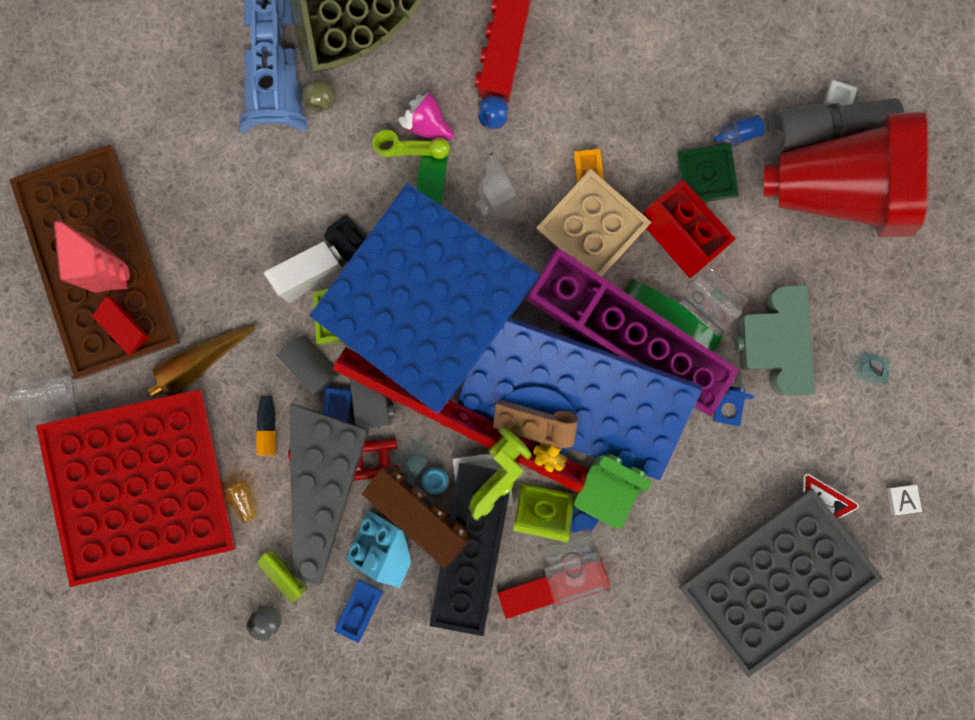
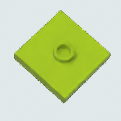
(544, 512)

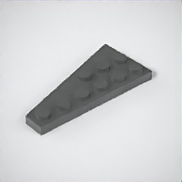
(322, 474)

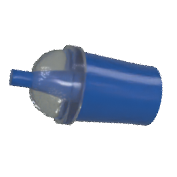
(741, 130)

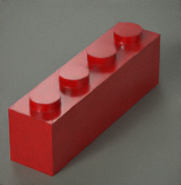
(503, 48)

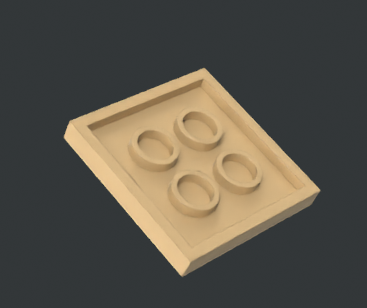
(593, 224)

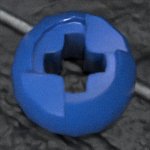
(493, 112)

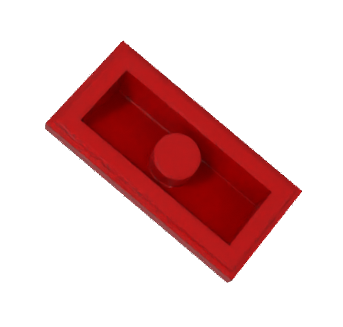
(120, 325)

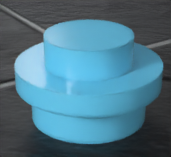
(435, 480)

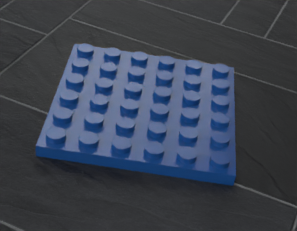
(424, 297)

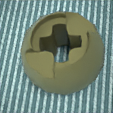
(318, 95)

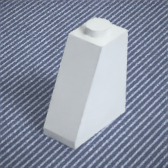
(304, 271)

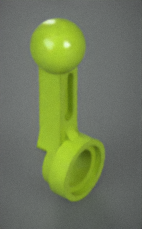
(438, 147)

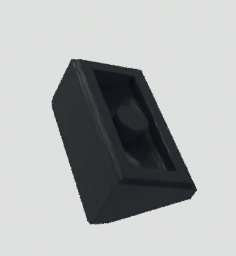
(345, 237)

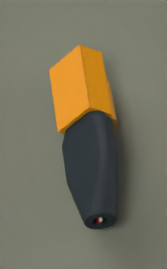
(265, 423)

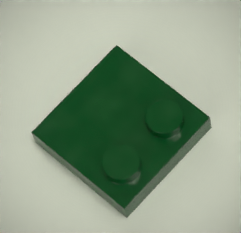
(709, 172)

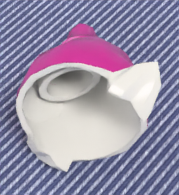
(426, 118)

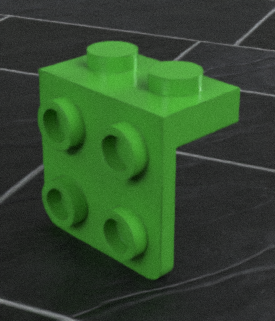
(610, 490)

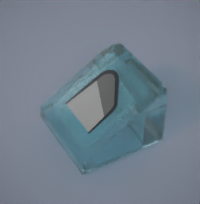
(873, 369)

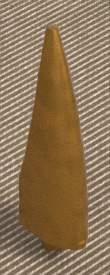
(187, 366)

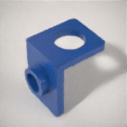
(735, 396)

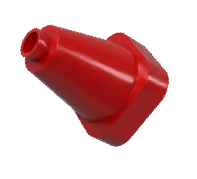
(860, 177)

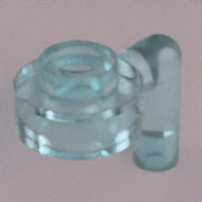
(415, 466)

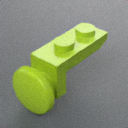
(502, 480)

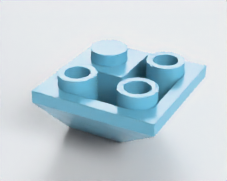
(380, 550)

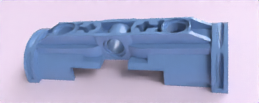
(283, 99)

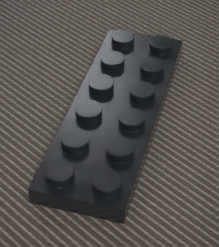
(467, 583)

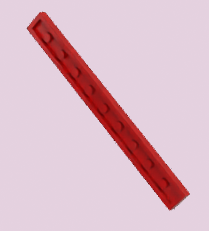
(452, 416)

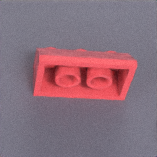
(88, 262)

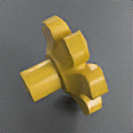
(549, 456)

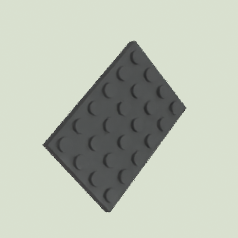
(780, 582)

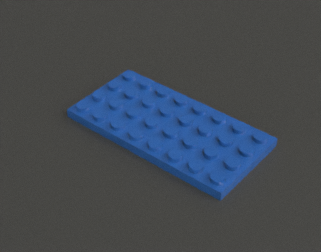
(618, 402)

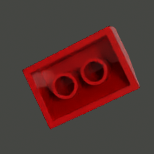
(687, 228)

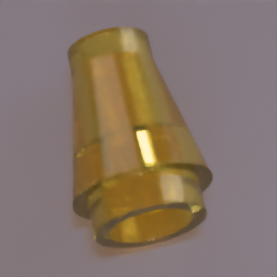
(241, 500)

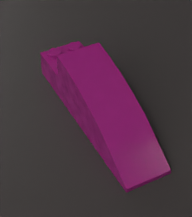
(623, 326)

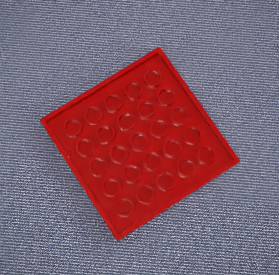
(135, 487)

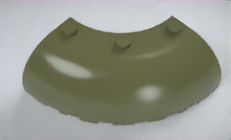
(345, 30)

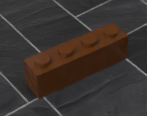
(417, 516)

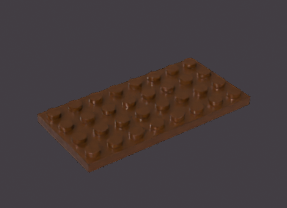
(95, 200)

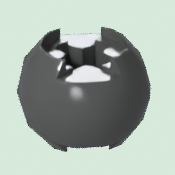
(264, 623)

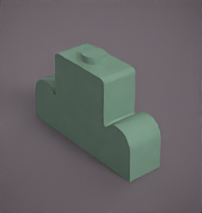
(780, 341)

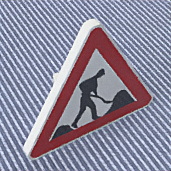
(834, 500)

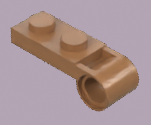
(536, 425)

